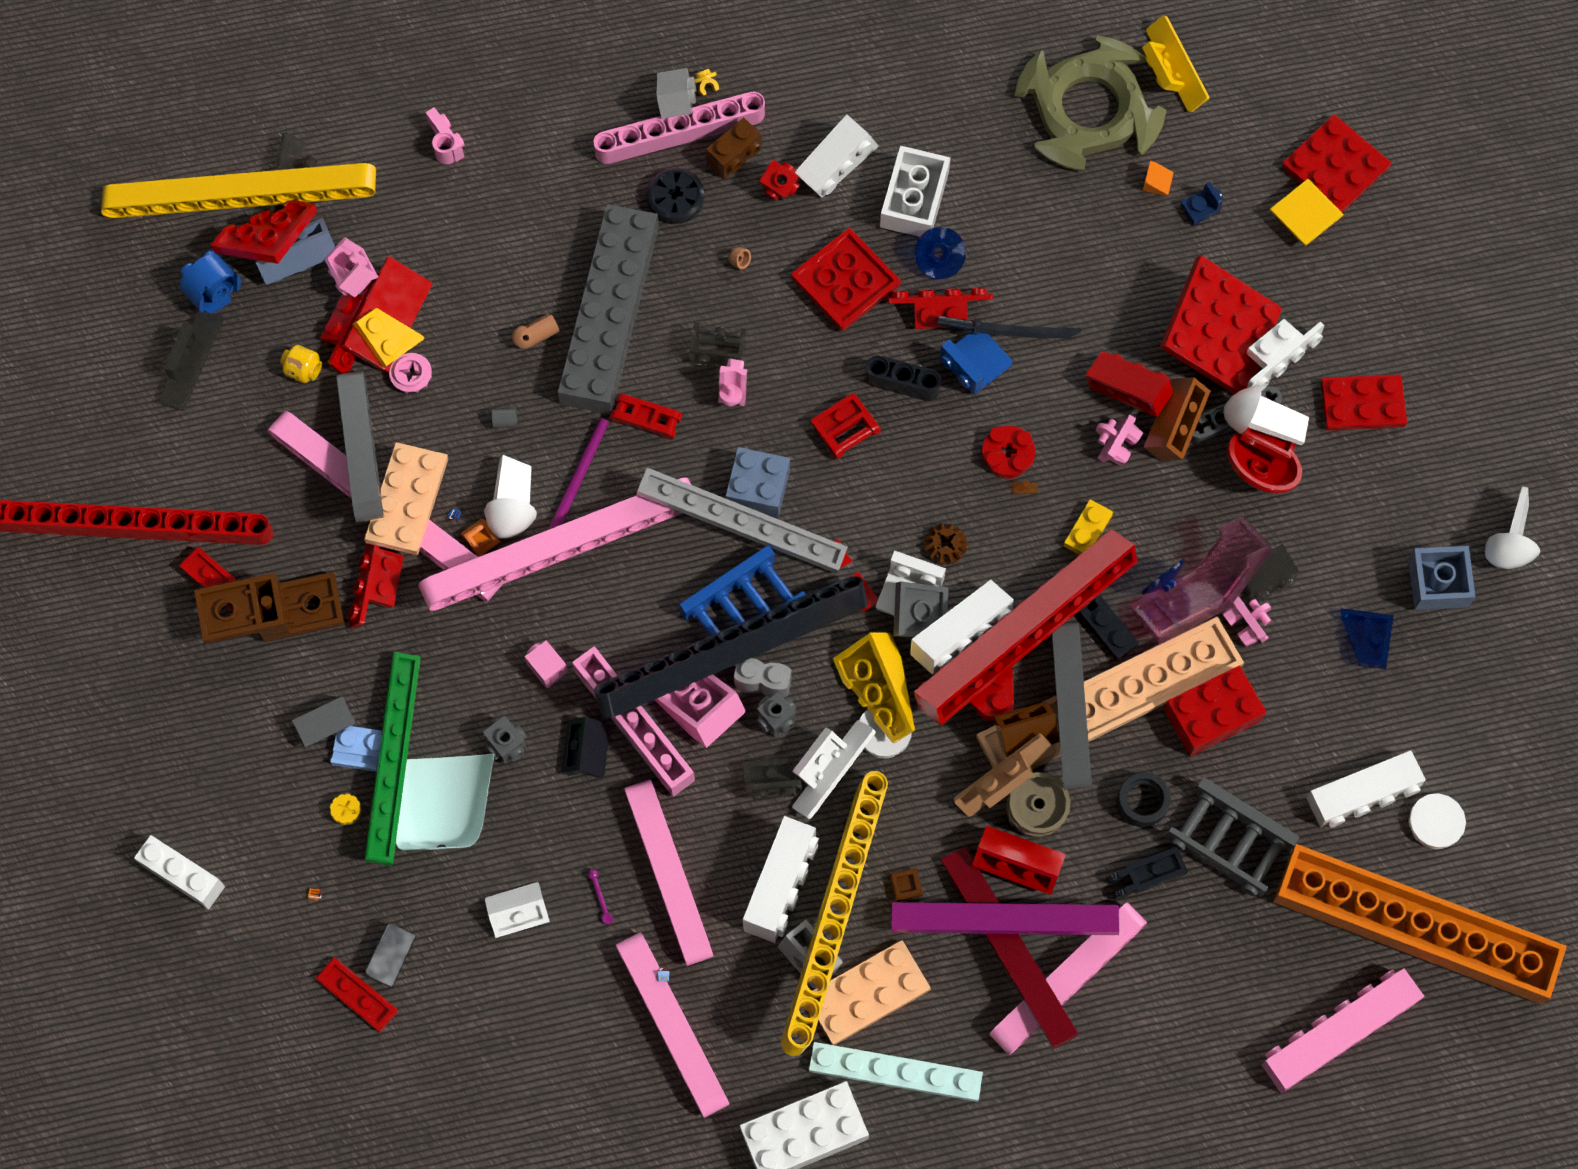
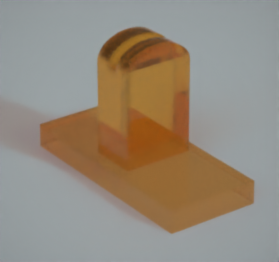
(1025, 488)

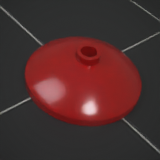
(1263, 469)

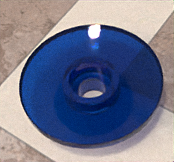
(952, 255)
(1166, 580)

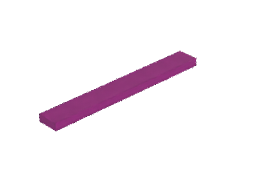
(1005, 918)

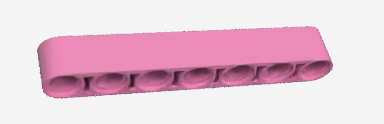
(670, 136)
(668, 872)
(1070, 977)
(672, 1025)

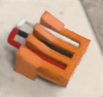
(314, 894)

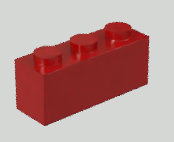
(1130, 383)
(1018, 860)

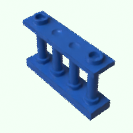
(739, 578)

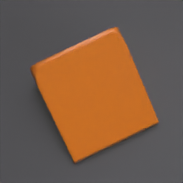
(1158, 179)
(480, 537)

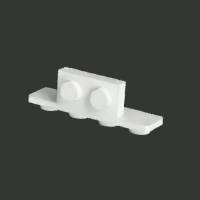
(1279, 349)
(827, 763)

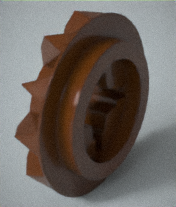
(945, 555)

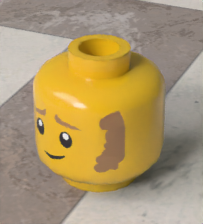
(301, 364)

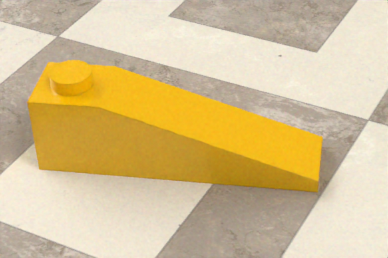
(877, 677)

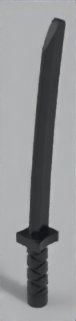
(977, 327)

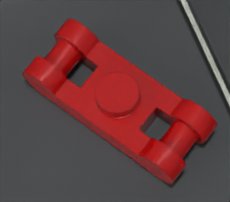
(646, 416)

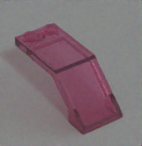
(1210, 587)

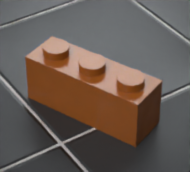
(1177, 420)

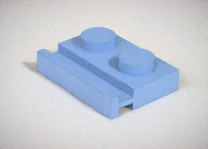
(357, 748)

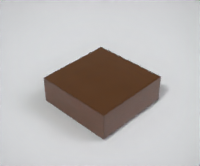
(906, 885)

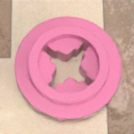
(404, 364)

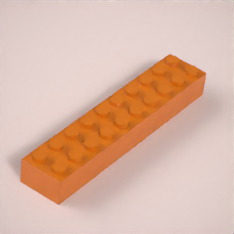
(1420, 924)

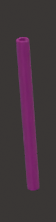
(579, 473)

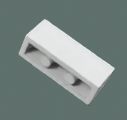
(179, 872)

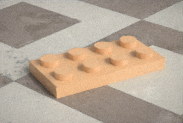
(407, 498)
(871, 992)

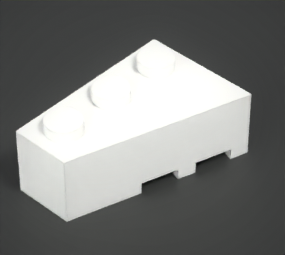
(836, 156)

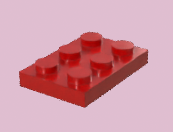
(1363, 402)

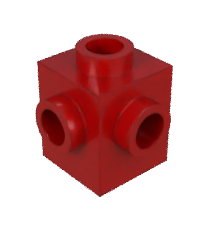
(773, 188)

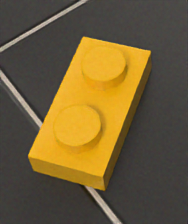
(1088, 527)

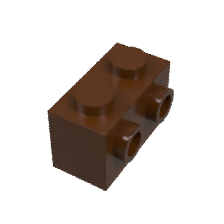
(734, 148)
(1022, 725)

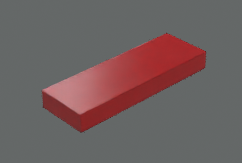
(357, 994)

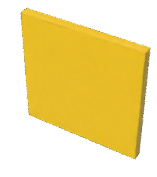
(1306, 212)

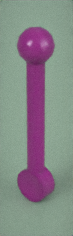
(607, 918)

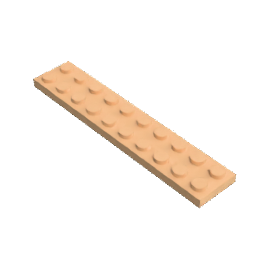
(1143, 683)

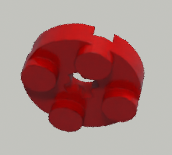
(1004, 437)

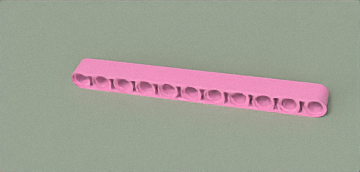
(333, 466)
(542, 550)

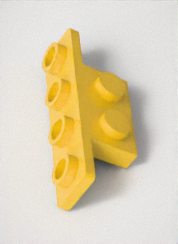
(1173, 65)

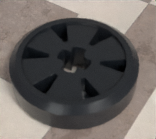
(667, 184)

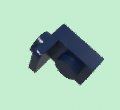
(1203, 204)

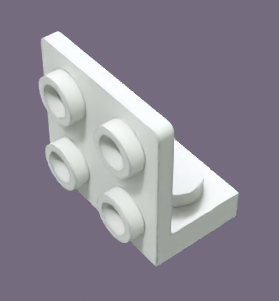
(910, 570)

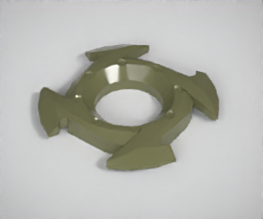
(1105, 66)

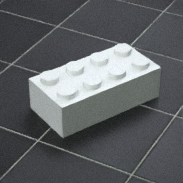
(779, 880)
(805, 1130)

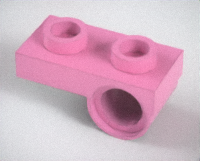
(444, 137)

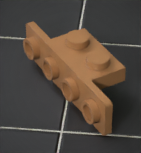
(1005, 776)

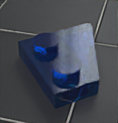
(1368, 636)

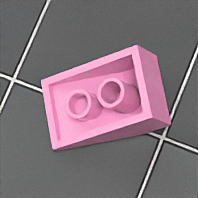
(704, 708)

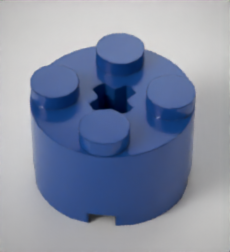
(209, 282)

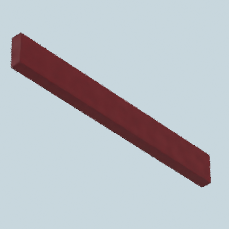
(1013, 954)

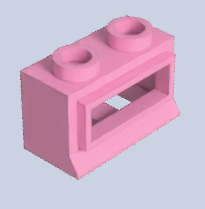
(340, 262)

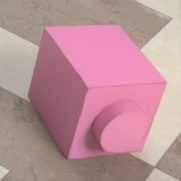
(546, 663)

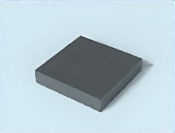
(917, 607)

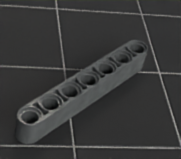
(360, 446)
(1071, 707)

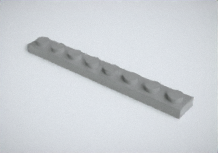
(742, 520)

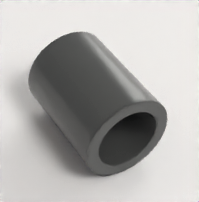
(504, 418)

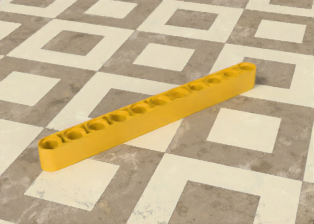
(238, 190)
(829, 921)

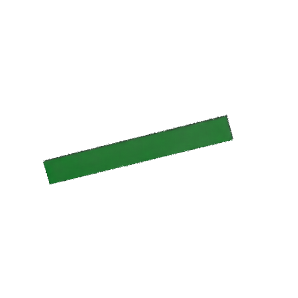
(392, 759)

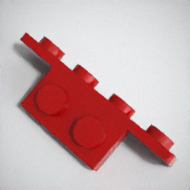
(930, 305)
(339, 326)
(376, 582)

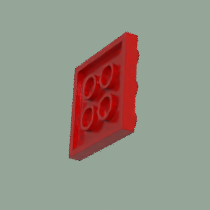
(1337, 162)
(846, 279)

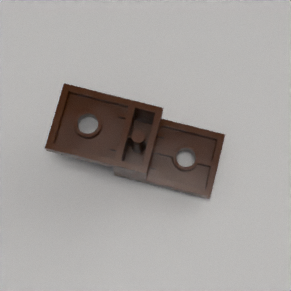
(269, 607)

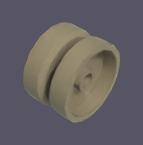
(1034, 821)

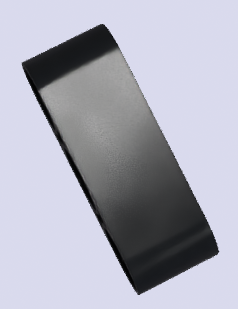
(894, 368)

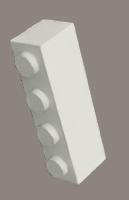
(960, 627)
(1366, 789)

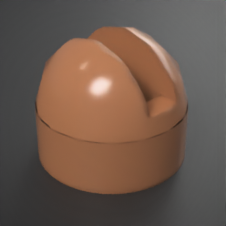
(745, 257)

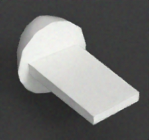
(1252, 410)
(511, 508)
(1512, 548)

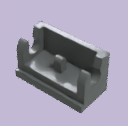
(324, 721)

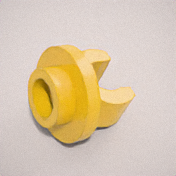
(704, 78)

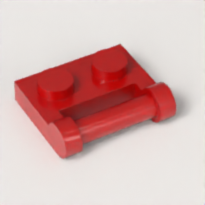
(841, 418)

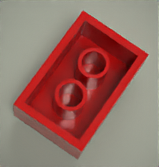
(1215, 710)

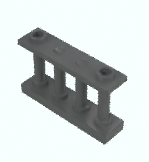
(1256, 825)

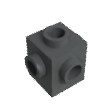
(773, 722)
(505, 740)

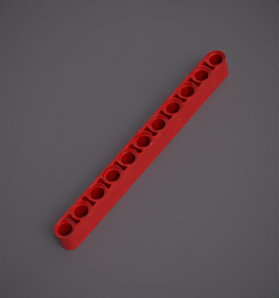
(137, 527)

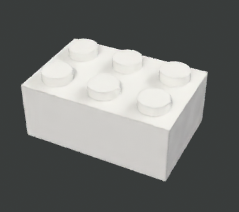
(914, 191)

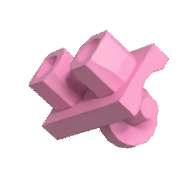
(733, 383)
(1115, 436)
(1253, 632)

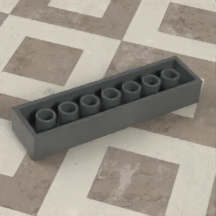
(608, 309)

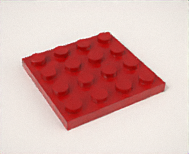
(1217, 325)

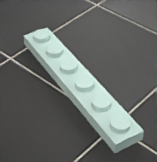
(896, 1071)

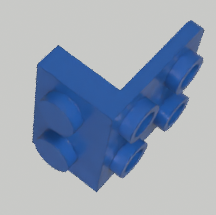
(975, 360)

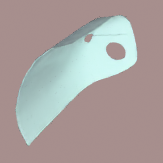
(443, 802)

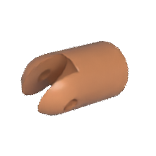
(535, 332)

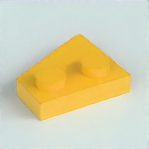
(386, 336)

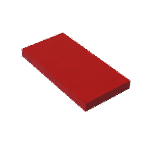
(395, 292)

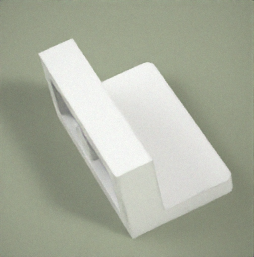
(516, 909)

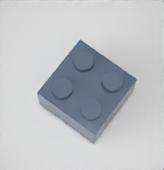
(759, 481)
(1441, 577)

